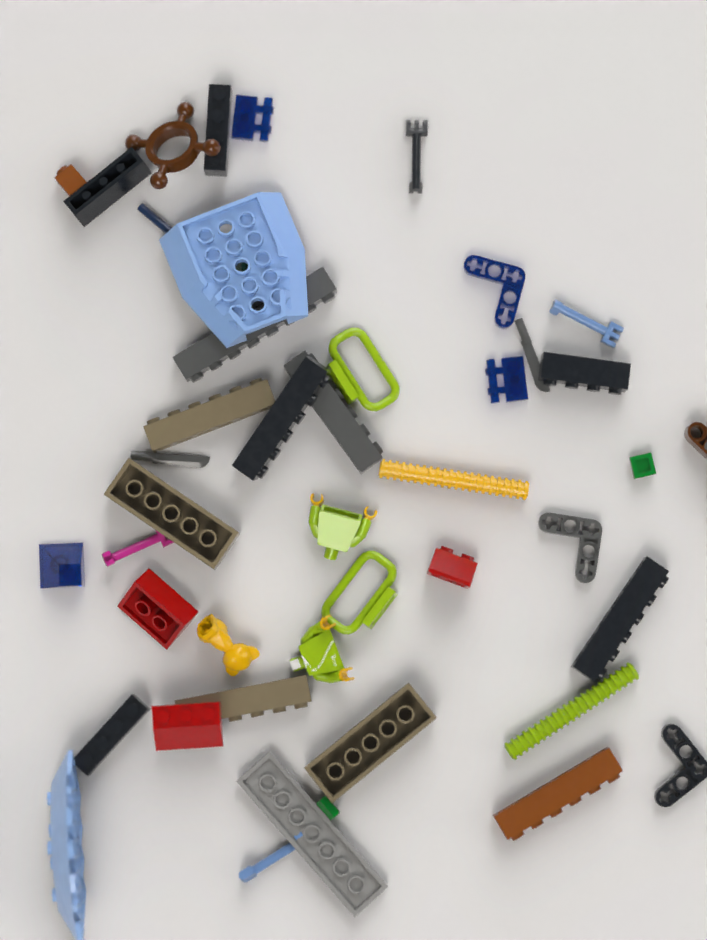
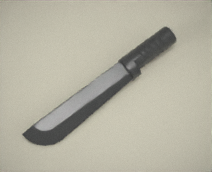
(530, 354)
(171, 459)

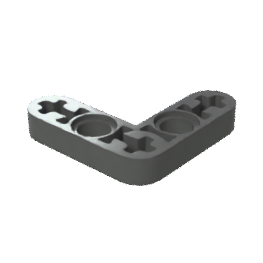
(585, 539)

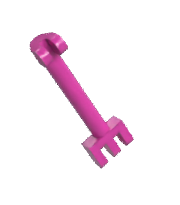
(109, 559)

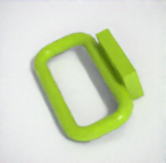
(345, 380)
(376, 605)

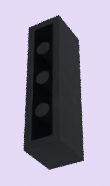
(218, 128)
(107, 186)
(584, 372)
(111, 734)

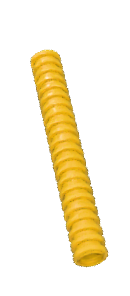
(454, 479)

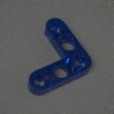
(508, 285)

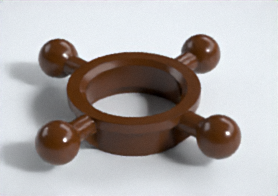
(165, 132)

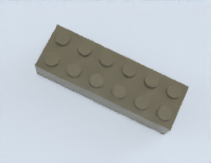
(172, 514)
(370, 742)

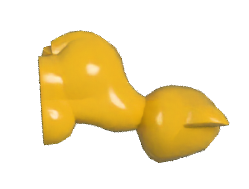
(236, 656)

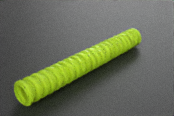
(571, 710)

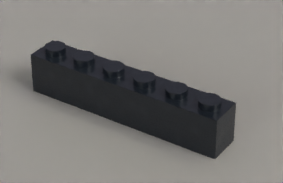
(281, 418)
(620, 618)

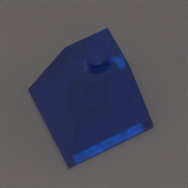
(61, 565)

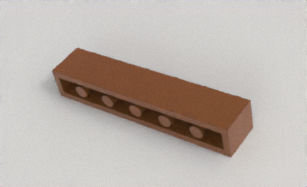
(558, 793)

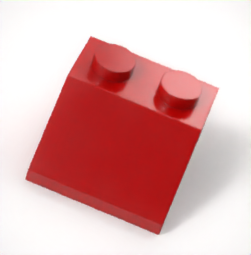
(452, 567)

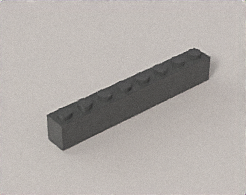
(210, 351)

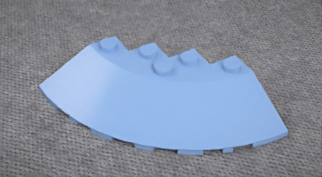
(66, 846)

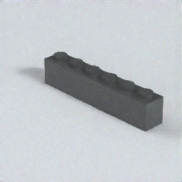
(341, 422)

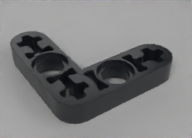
(687, 771)

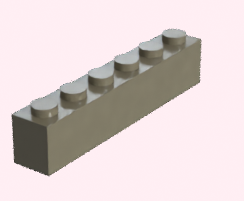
(210, 415)
(258, 698)

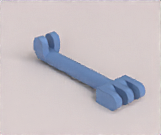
(607, 332)
(250, 872)

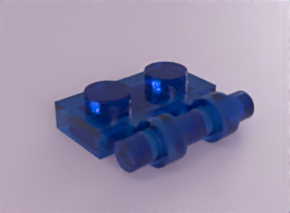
(245, 118)
(513, 379)

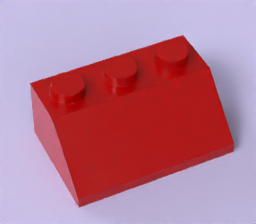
(157, 608)
(187, 726)

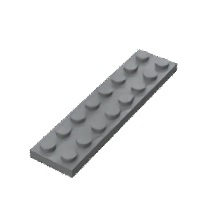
(321, 842)

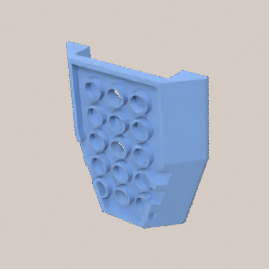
(207, 259)

